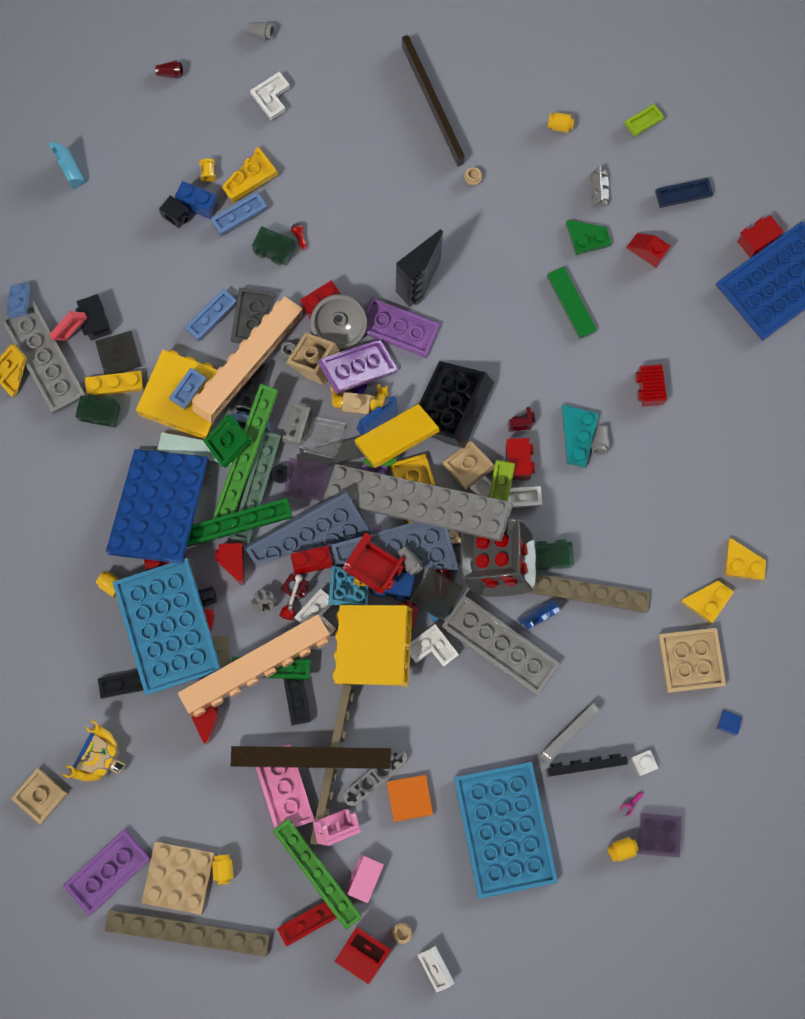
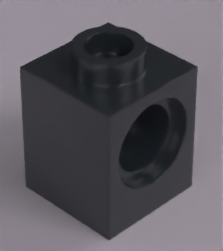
(174, 212)

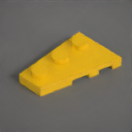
(251, 175)

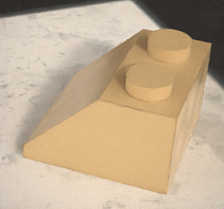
(308, 353)

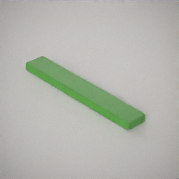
(317, 874)

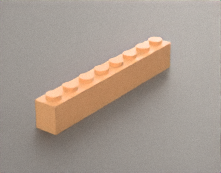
(247, 359)
(253, 666)

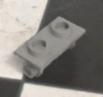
(598, 180)

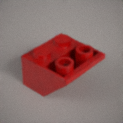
(362, 955)

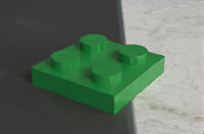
(227, 441)

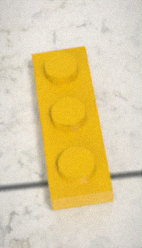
(114, 383)

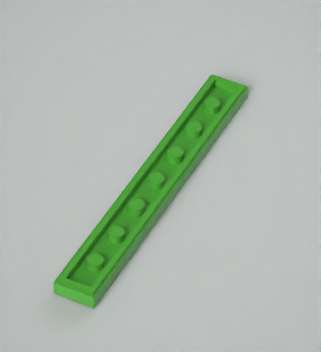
(243, 462)

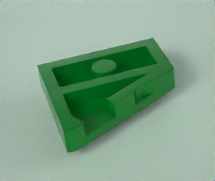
(587, 236)

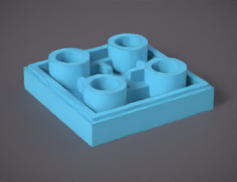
(344, 591)

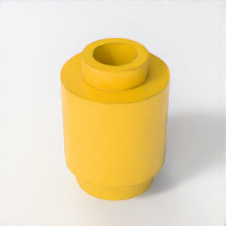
(560, 122)
(105, 583)
(622, 849)
(222, 869)

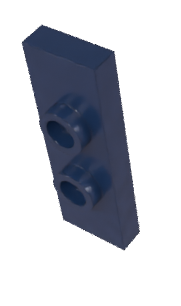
(684, 192)

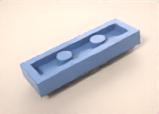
(239, 214)
(210, 315)

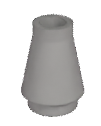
(261, 29)
(600, 442)
(411, 562)

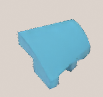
(67, 164)

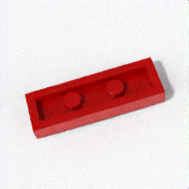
(306, 923)

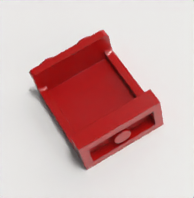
(373, 565)

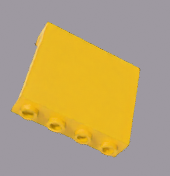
(163, 381)
(373, 645)

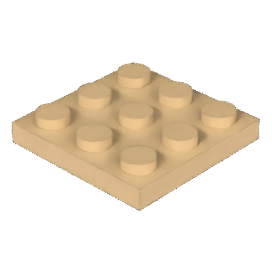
(691, 660)
(178, 878)

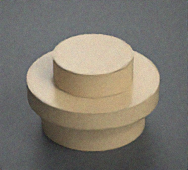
(473, 176)
(402, 933)

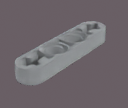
(569, 732)
(377, 780)

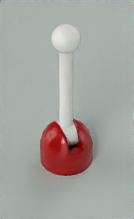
(288, 612)

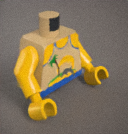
(359, 402)
(97, 756)

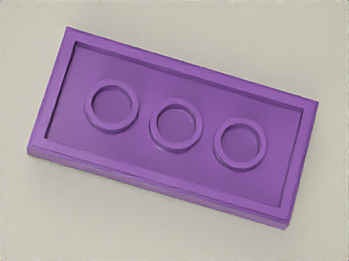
(400, 327)
(357, 366)
(107, 872)

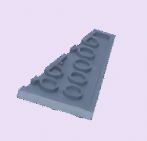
(322, 525)
(425, 541)

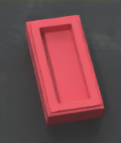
(68, 326)

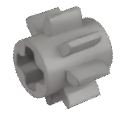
(263, 601)

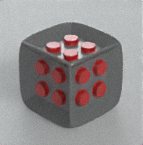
(499, 567)

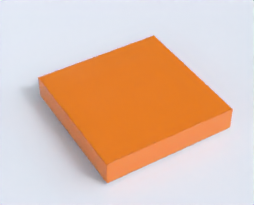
(409, 798)

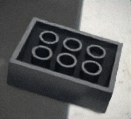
(417, 269)
(455, 401)

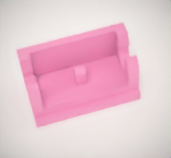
(336, 827)
(364, 878)

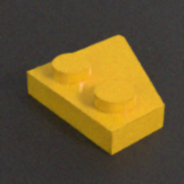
(11, 369)
(743, 562)
(709, 600)

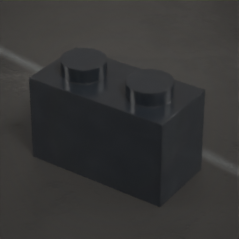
(96, 323)

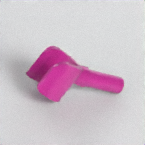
(631, 803)

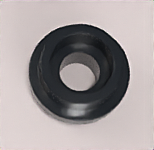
(279, 479)

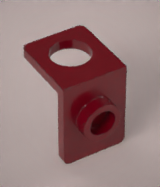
(301, 592)

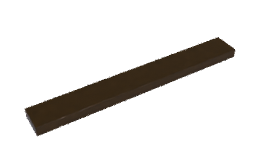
(433, 101)
(311, 757)

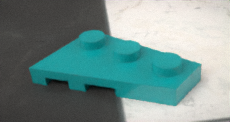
(579, 432)

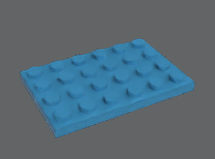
(166, 626)
(505, 830)

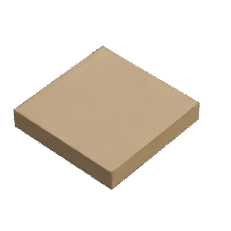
(468, 465)
(39, 796)

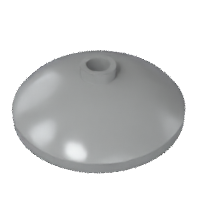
(344, 331)

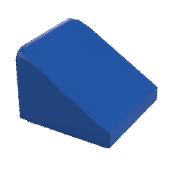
(729, 723)

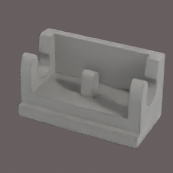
(296, 425)

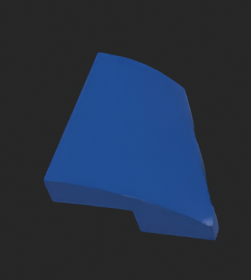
(378, 417)
(539, 614)

